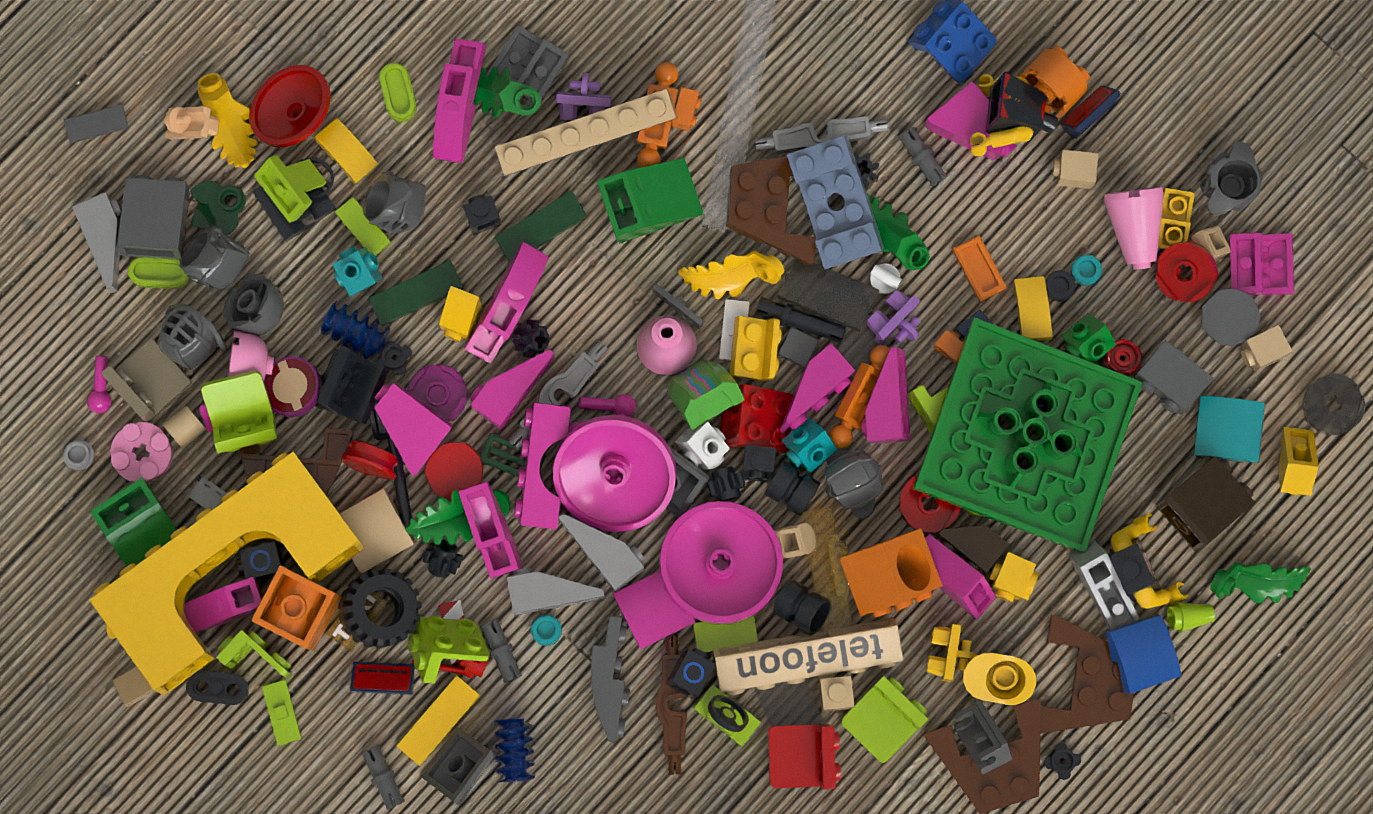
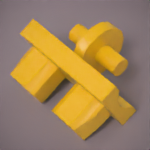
(945, 666)

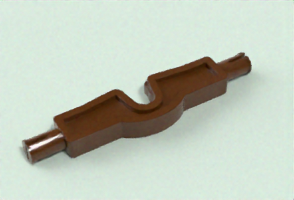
(673, 721)

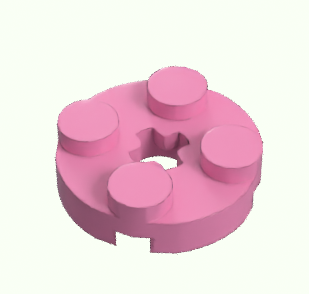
(132, 437)

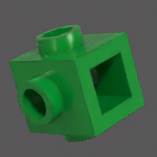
(1088, 339)

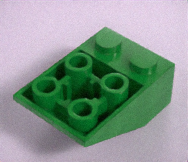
(649, 199)
(134, 521)

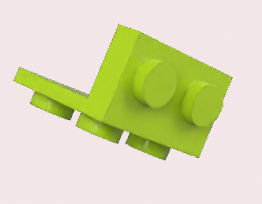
(239, 411)
(447, 639)
(234, 649)
(884, 719)

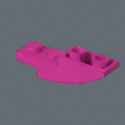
(455, 100)
(507, 303)

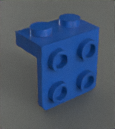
(954, 38)

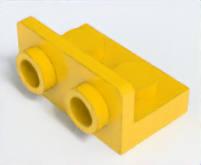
(755, 348)

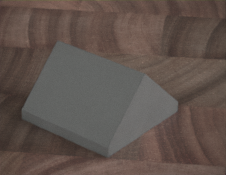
(688, 485)
(458, 766)

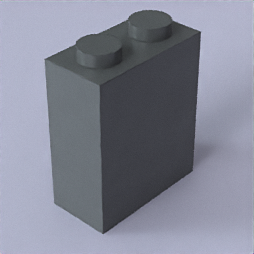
(153, 217)

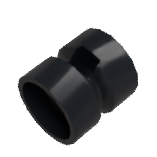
(792, 488)
(804, 608)

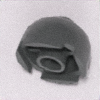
(255, 306)

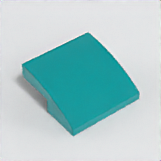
(1229, 429)

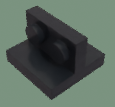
(315, 212)
(351, 385)

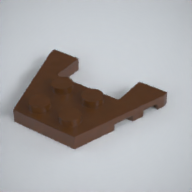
(760, 205)
(321, 470)
(1096, 685)
(1006, 784)

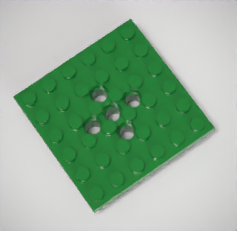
(975, 461)

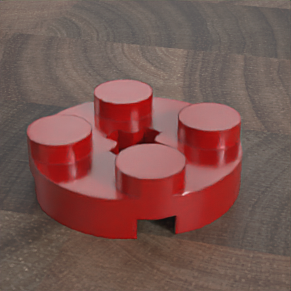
(1169, 271)
(917, 517)

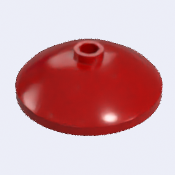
(290, 106)

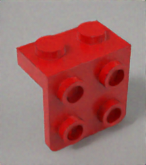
(803, 756)

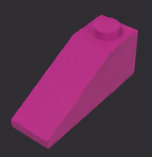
(506, 392)
(888, 407)

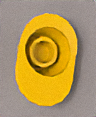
(999, 678)

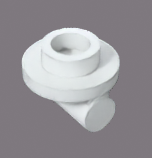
(885, 278)

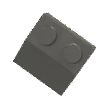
(1173, 378)

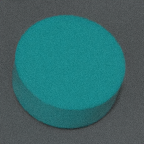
(1086, 270)
(546, 630)

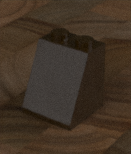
(1206, 503)

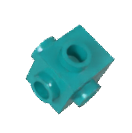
(357, 270)
(808, 445)

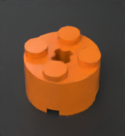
(1057, 79)

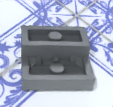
(530, 60)

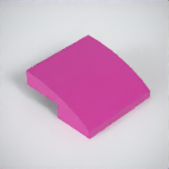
(1262, 263)
(650, 610)

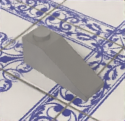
(100, 226)
(609, 555)
(1104, 586)
(541, 592)

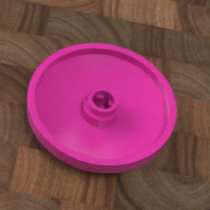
(614, 473)
(721, 562)

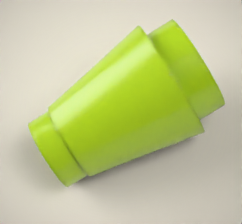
(1189, 615)

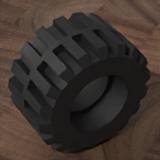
(405, 608)

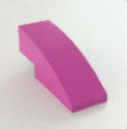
(490, 530)

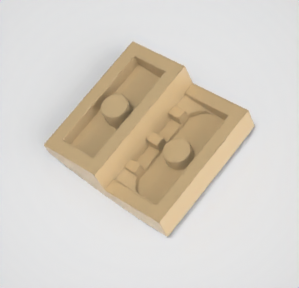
(378, 529)

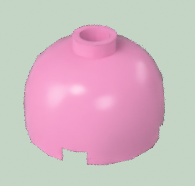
(249, 355)

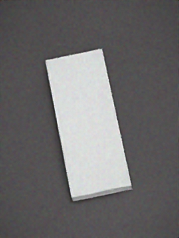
(732, 309)

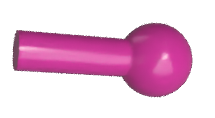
(99, 400)
(620, 405)

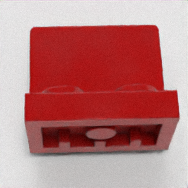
(757, 419)

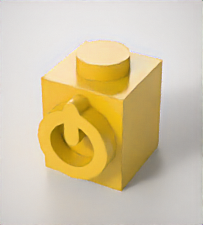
(1013, 578)

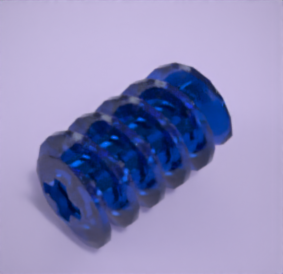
(354, 331)
(514, 750)

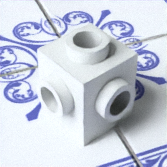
(703, 446)

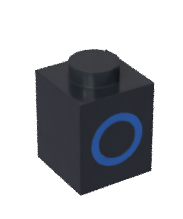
(259, 561)
(691, 672)

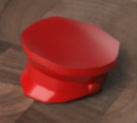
(370, 460)
(453, 468)

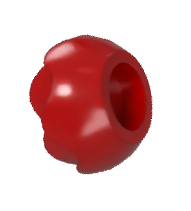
(1132, 357)

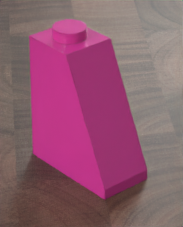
(963, 117)
(410, 424)
(960, 580)

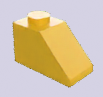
(460, 314)
(1297, 461)

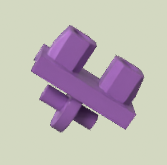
(570, 100)
(903, 307)

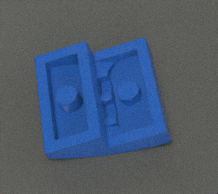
(1143, 653)

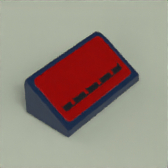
(1090, 111)
(382, 678)

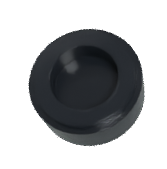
(1060, 286)

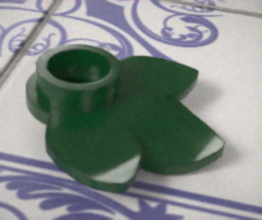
(213, 206)

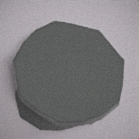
(1230, 316)

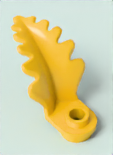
(232, 128)
(732, 274)

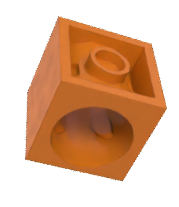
(891, 574)
(296, 608)

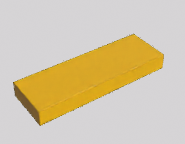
(438, 720)

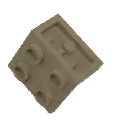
(147, 380)

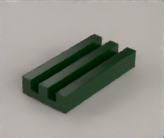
(500, 466)

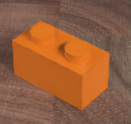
(685, 109)
(949, 346)

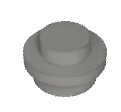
(78, 455)

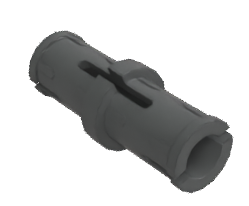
(923, 156)
(501, 651)
(383, 777)

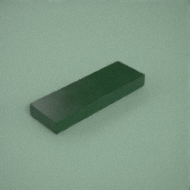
(542, 225)
(415, 293)

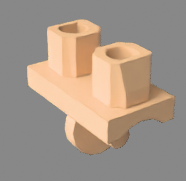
(190, 123)

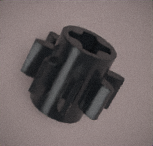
(868, 175)
(530, 338)
(726, 484)
(442, 559)

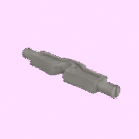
(805, 135)
(568, 382)

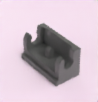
(982, 737)

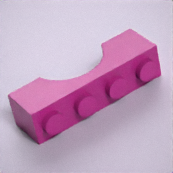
(546, 426)

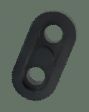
(217, 687)

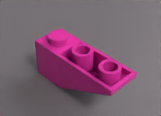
(818, 380)
(224, 605)

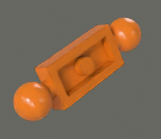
(658, 135)
(857, 397)

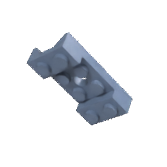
(831, 170)

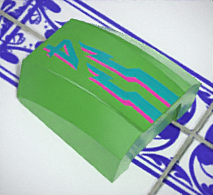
(703, 392)

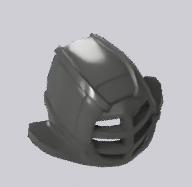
(1232, 180)
(395, 203)
(213, 258)
(188, 336)
(854, 481)

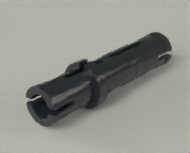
(801, 320)

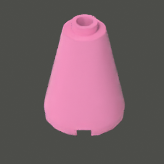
(1136, 223)
(669, 354)

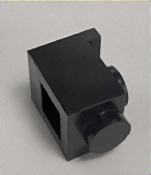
(481, 213)
(758, 463)

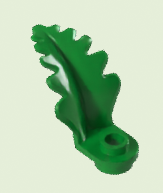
(504, 94)
(898, 237)
(448, 519)
(1259, 581)

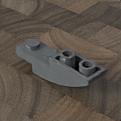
(608, 692)

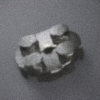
(1349, 397)

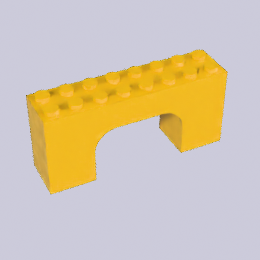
(149, 598)

